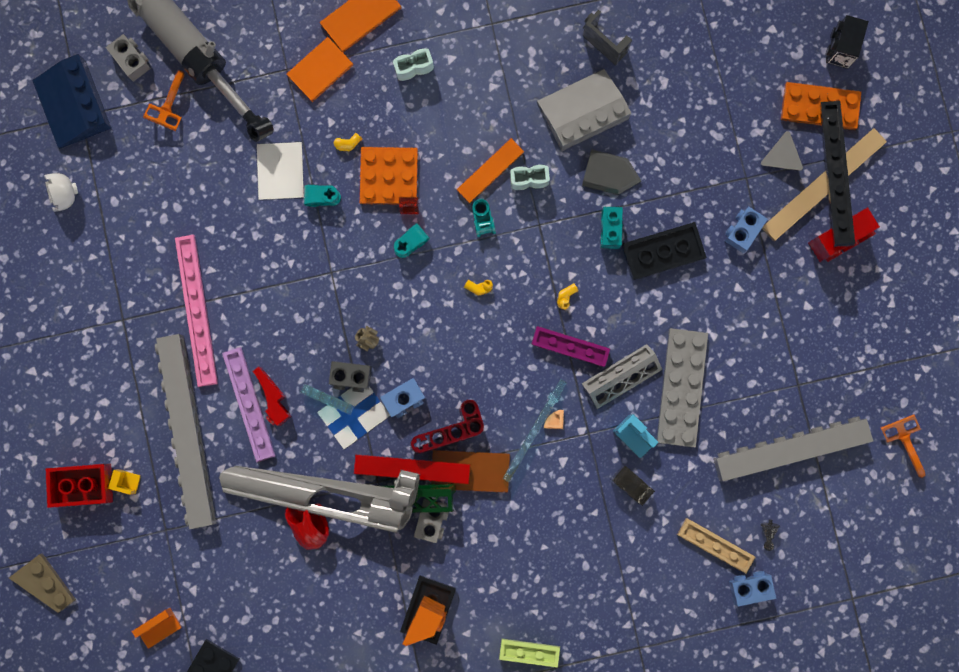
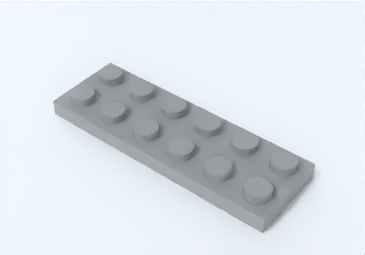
(682, 387)

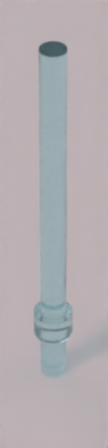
(553, 398)

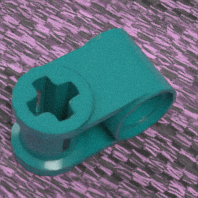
(318, 196)
(483, 219)
(413, 239)

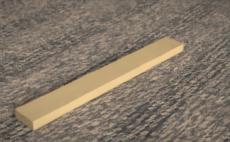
(819, 188)

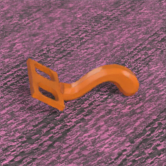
(165, 110)
(904, 436)

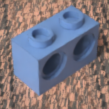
(748, 231)
(752, 593)

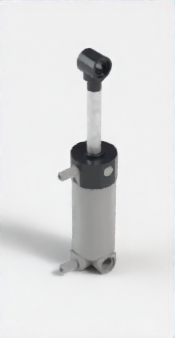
(196, 55)

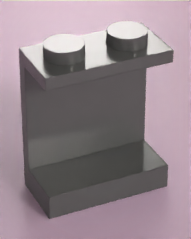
(602, 43)

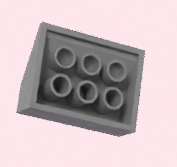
(584, 109)

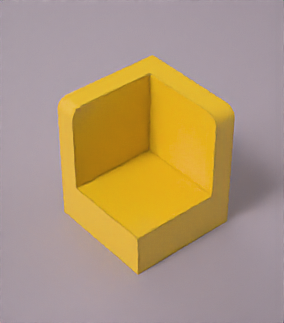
(124, 482)

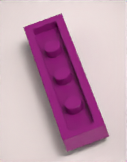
(570, 346)

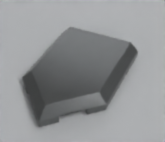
(609, 173)

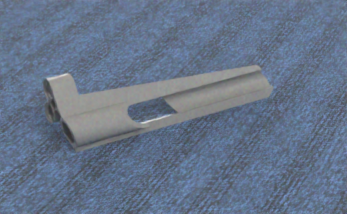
(380, 506)

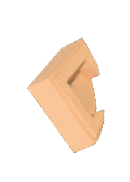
(555, 420)

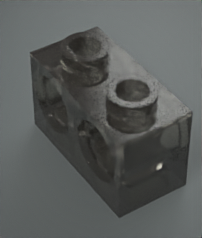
(632, 485)

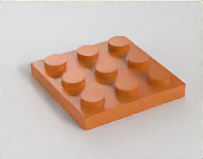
(387, 174)

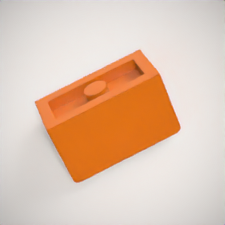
(158, 628)

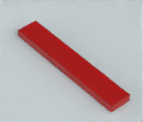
(427, 469)

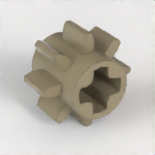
(367, 338)

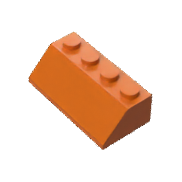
(427, 620)

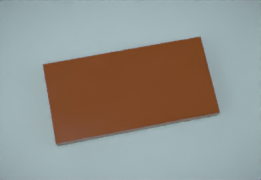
(485, 469)

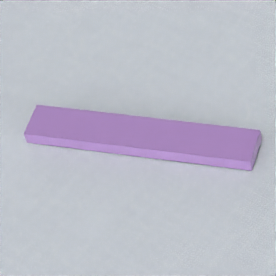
(249, 404)

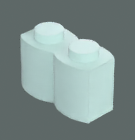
(417, 63)
(534, 177)

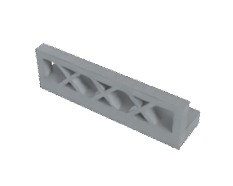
(621, 373)

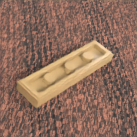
(716, 545)

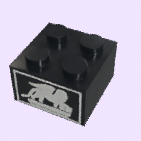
(846, 41)

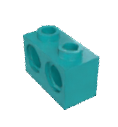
(611, 227)

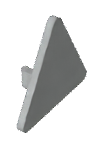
(783, 154)

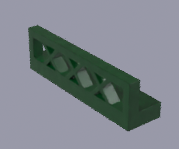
(430, 491)

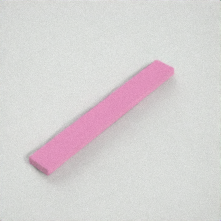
(196, 311)

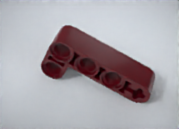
(445, 432)

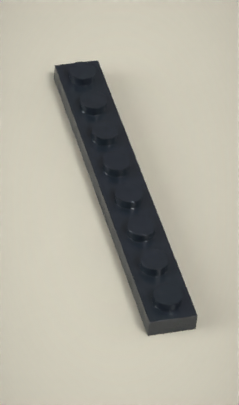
(837, 174)

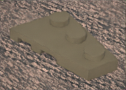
(44, 583)

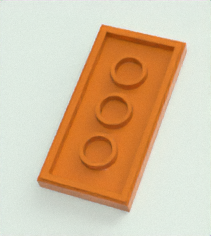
(357, 19)

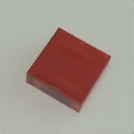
(408, 205)

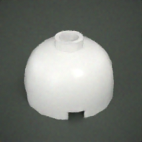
(60, 191)

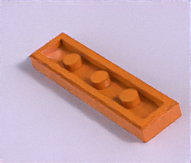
(490, 171)

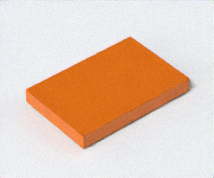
(319, 69)

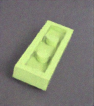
(529, 653)

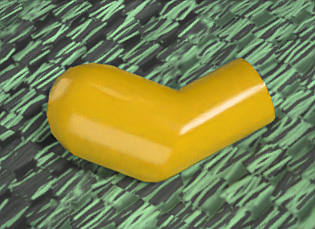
(345, 144)
(479, 289)
(564, 296)

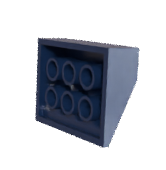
(71, 101)

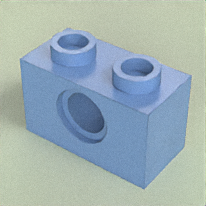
(392, 403)

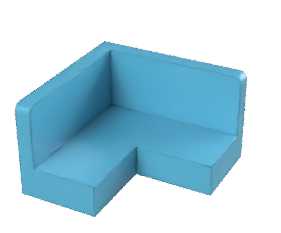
(635, 435)

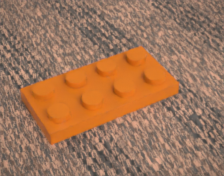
(803, 102)

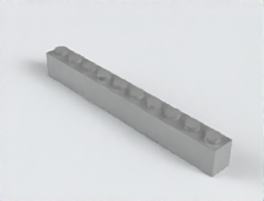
(186, 431)

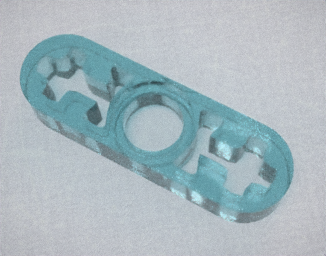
(327, 399)

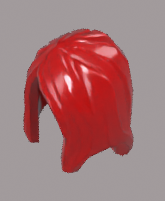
(308, 528)

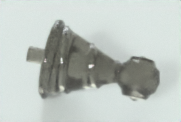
(770, 530)

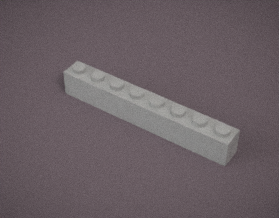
(793, 449)

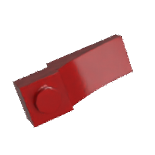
(276, 411)

